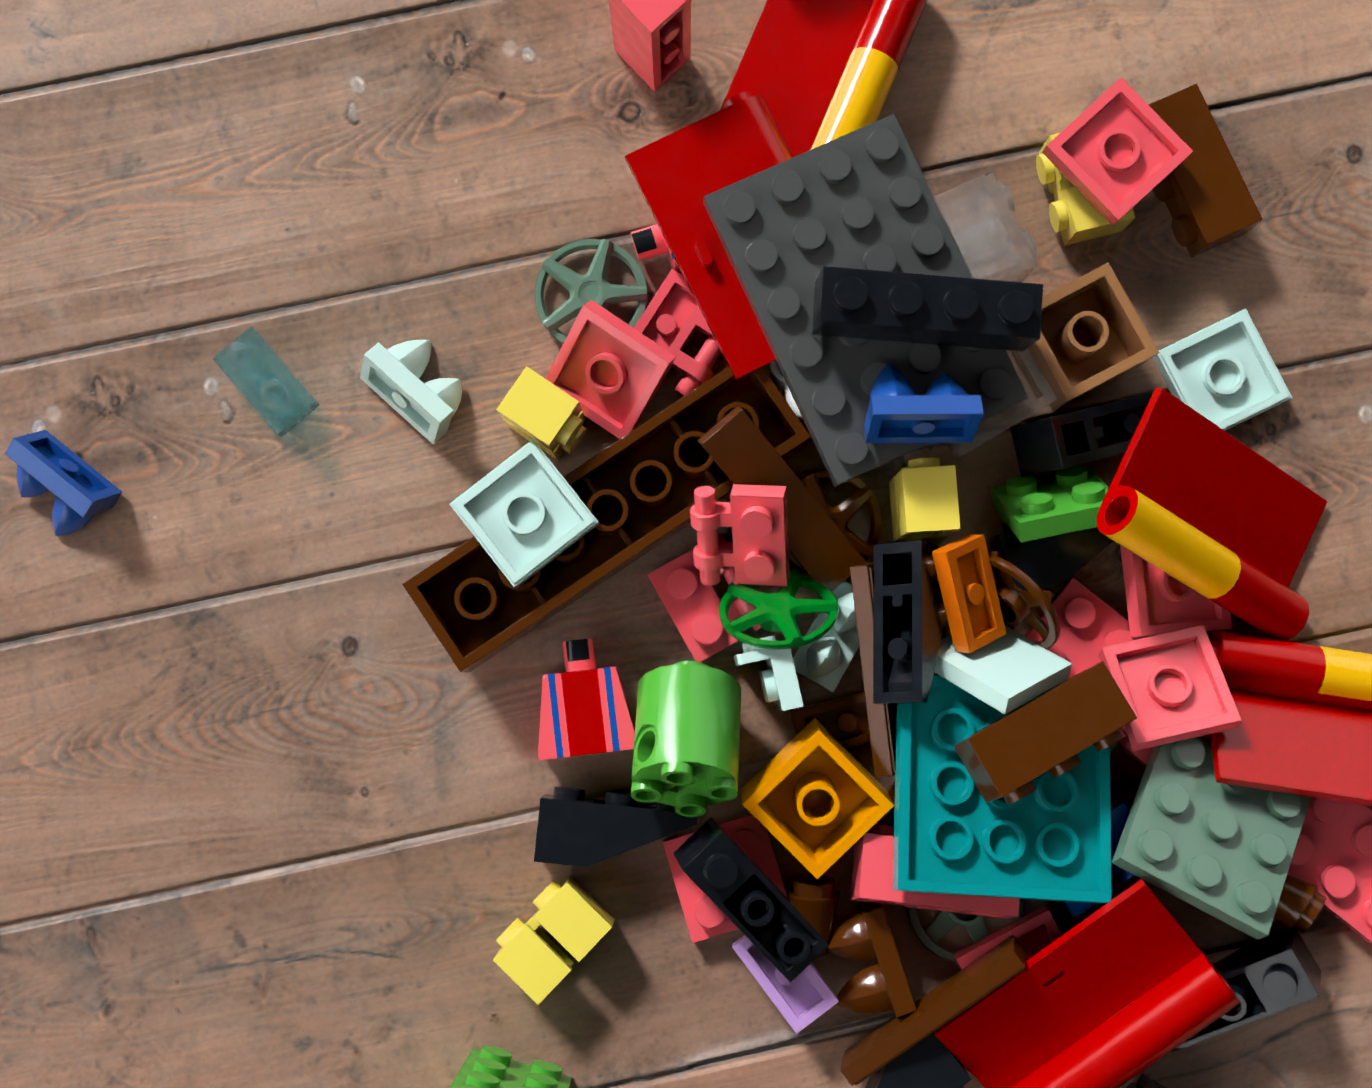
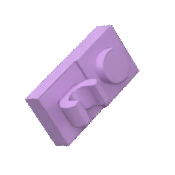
(797, 1001)

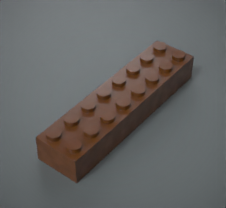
(635, 491)

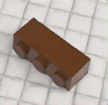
(1206, 189)
(1046, 735)

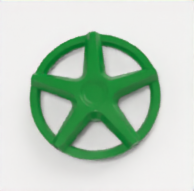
(779, 612)

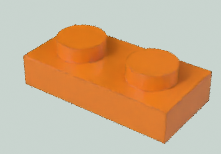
(969, 593)

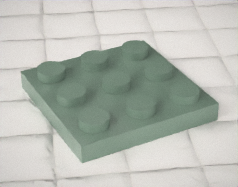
(1211, 840)

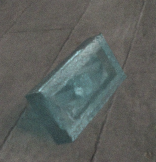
(266, 381)

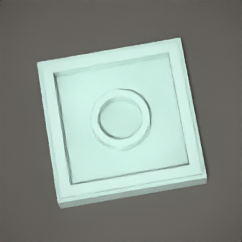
(1223, 372)
(524, 513)
(1003, 671)

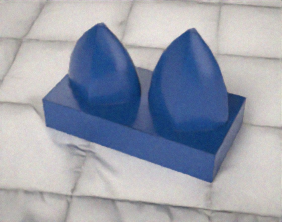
(939, 416)
(52, 466)

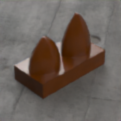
(880, 985)

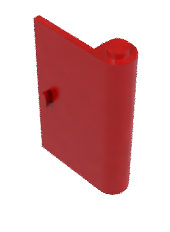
(674, 180)
(1094, 1003)

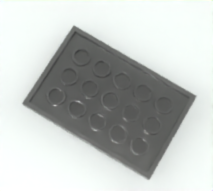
(853, 208)

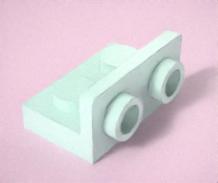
(780, 680)

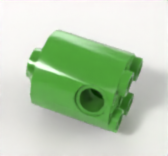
(686, 737)

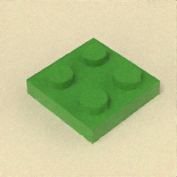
(1050, 503)

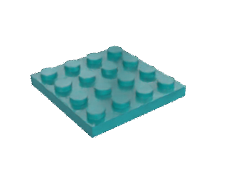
(957, 844)

